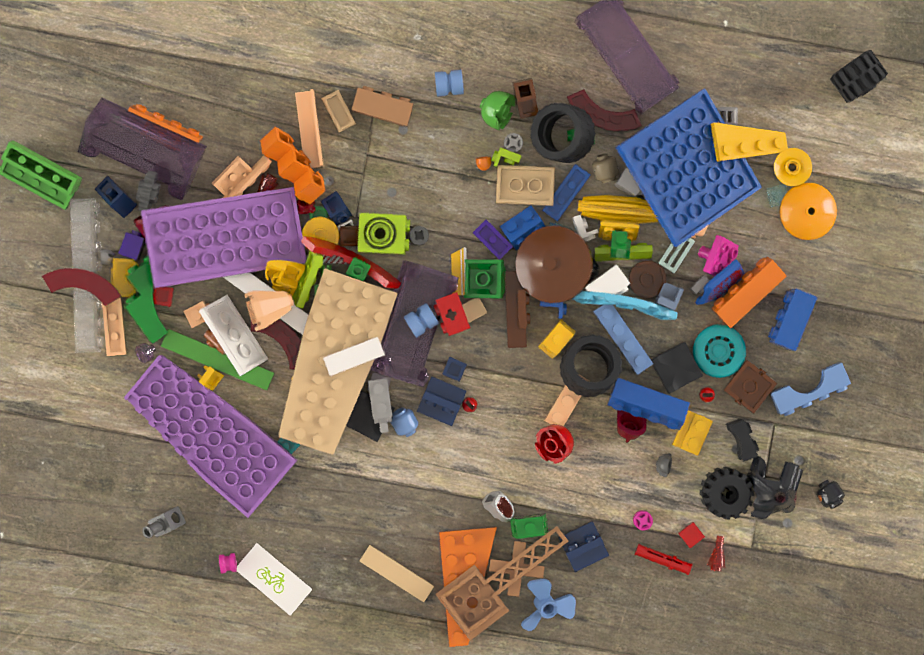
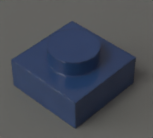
(454, 369)

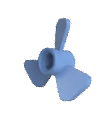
(546, 605)

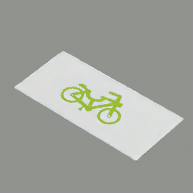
(273, 579)

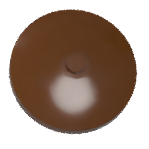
(554, 264)

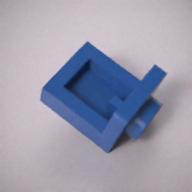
(562, 308)

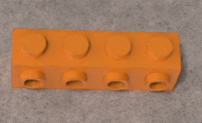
(748, 291)

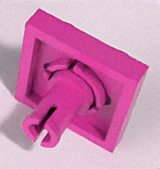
(719, 256)

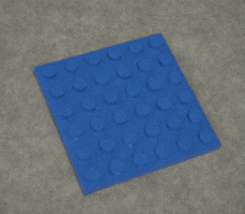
(680, 172)

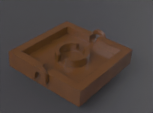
(750, 386)

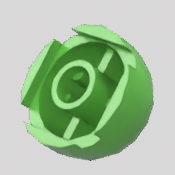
(496, 109)

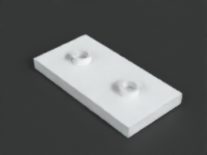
(233, 335)

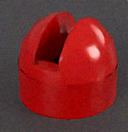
(707, 390)
(472, 401)

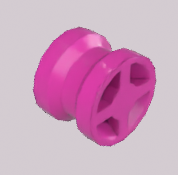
(644, 525)
(227, 563)

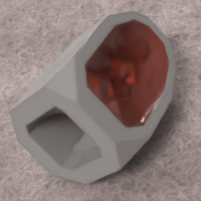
(499, 506)

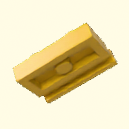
(692, 433)

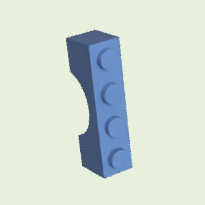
(623, 338)
(832, 379)

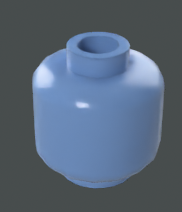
(404, 422)

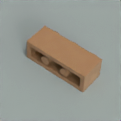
(382, 106)

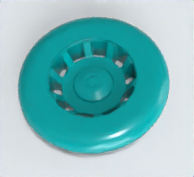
(719, 351)

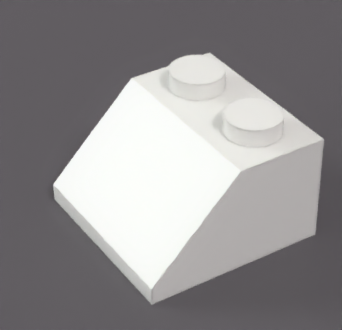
(610, 282)

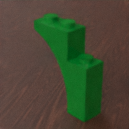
(142, 307)

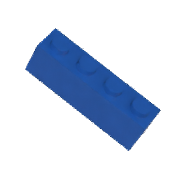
(648, 404)

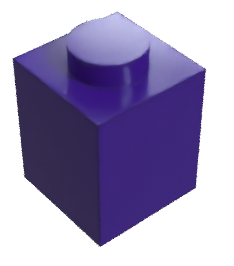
(132, 245)

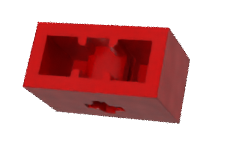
(453, 303)

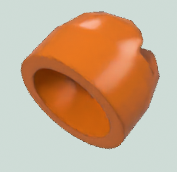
(483, 163)

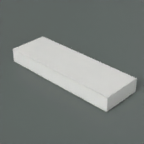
(353, 356)

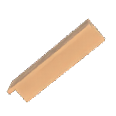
(309, 127)

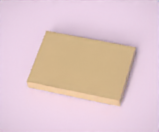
(525, 185)

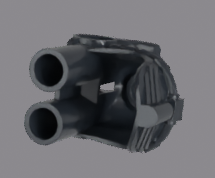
(772, 493)

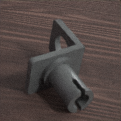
(163, 523)

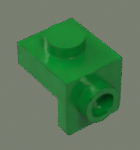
(358, 269)

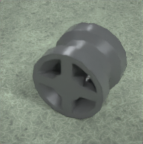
(419, 235)

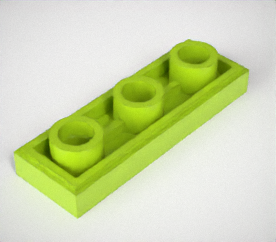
(637, 251)

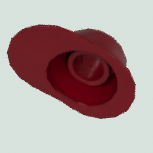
(630, 426)

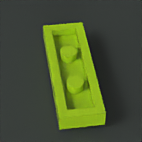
(313, 263)

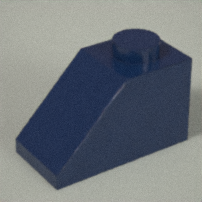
(115, 197)

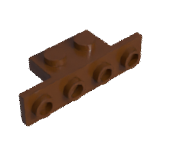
(516, 311)

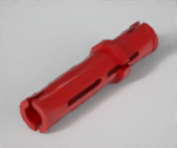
(663, 559)

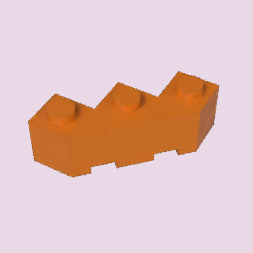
(293, 165)

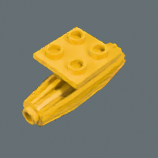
(617, 214)

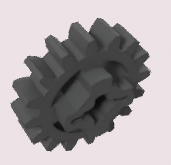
(148, 191)

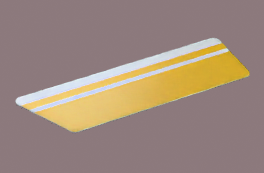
(458, 269)

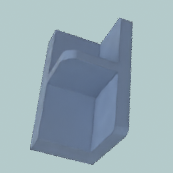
(669, 296)

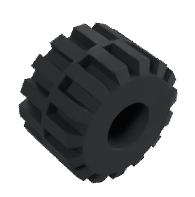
(859, 76)
(735, 500)

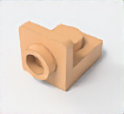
(193, 314)

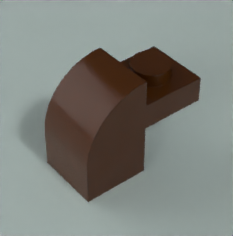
(525, 97)

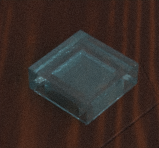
(776, 194)

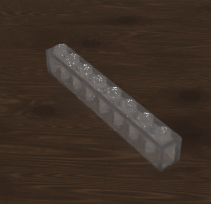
(85, 256)

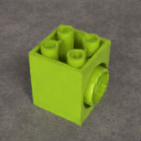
(394, 240)

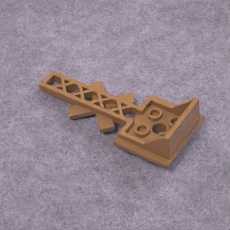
(473, 584)

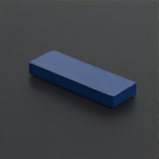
(567, 192)

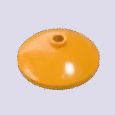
(795, 213)

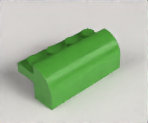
(39, 174)

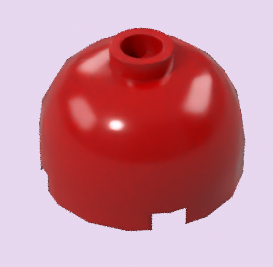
(554, 443)

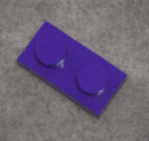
(492, 239)

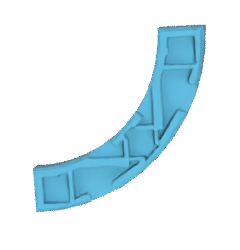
(646, 307)

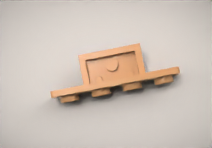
(239, 176)

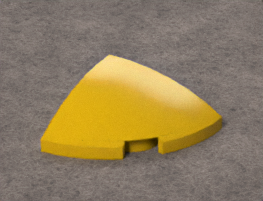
(284, 275)

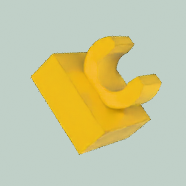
(210, 378)

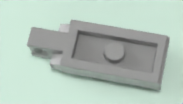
(380, 403)

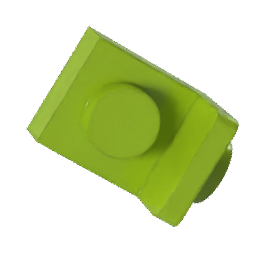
(509, 157)

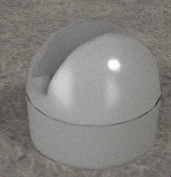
(105, 257)

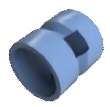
(449, 83)
(421, 320)

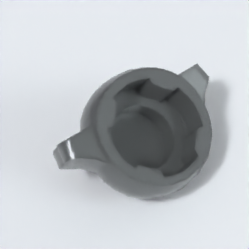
(664, 464)

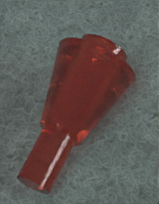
(267, 183)
(717, 558)

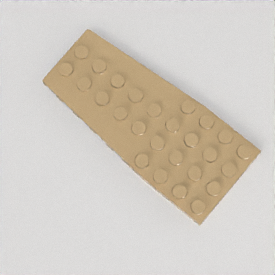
(339, 318)

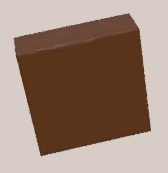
(349, 235)

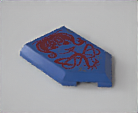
(721, 283)

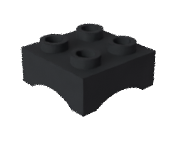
(676, 367)
(362, 418)
(746, 447)

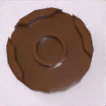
(647, 279)

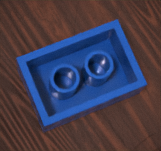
(792, 319)

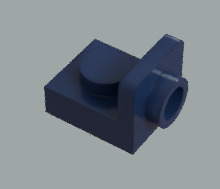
(336, 208)

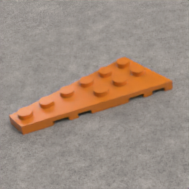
(460, 552)

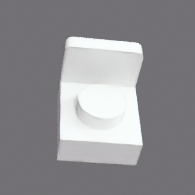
(581, 226)

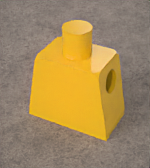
(557, 339)

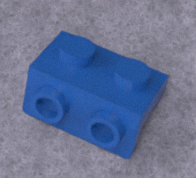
(521, 226)

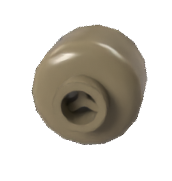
(605, 168)

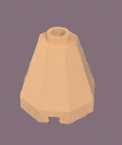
(267, 306)

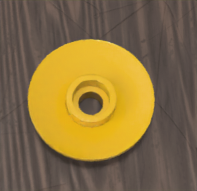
(802, 164)

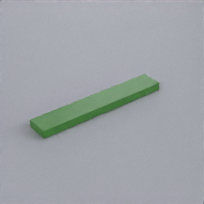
(212, 357)

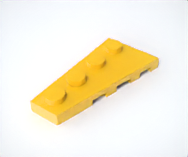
(744, 142)

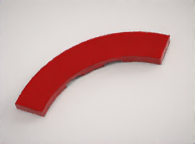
(327, 248)

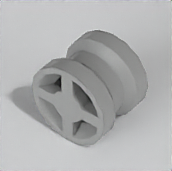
(511, 140)

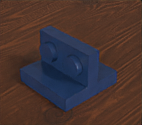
(441, 401)
(584, 546)

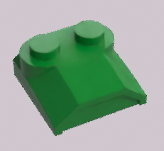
(484, 279)

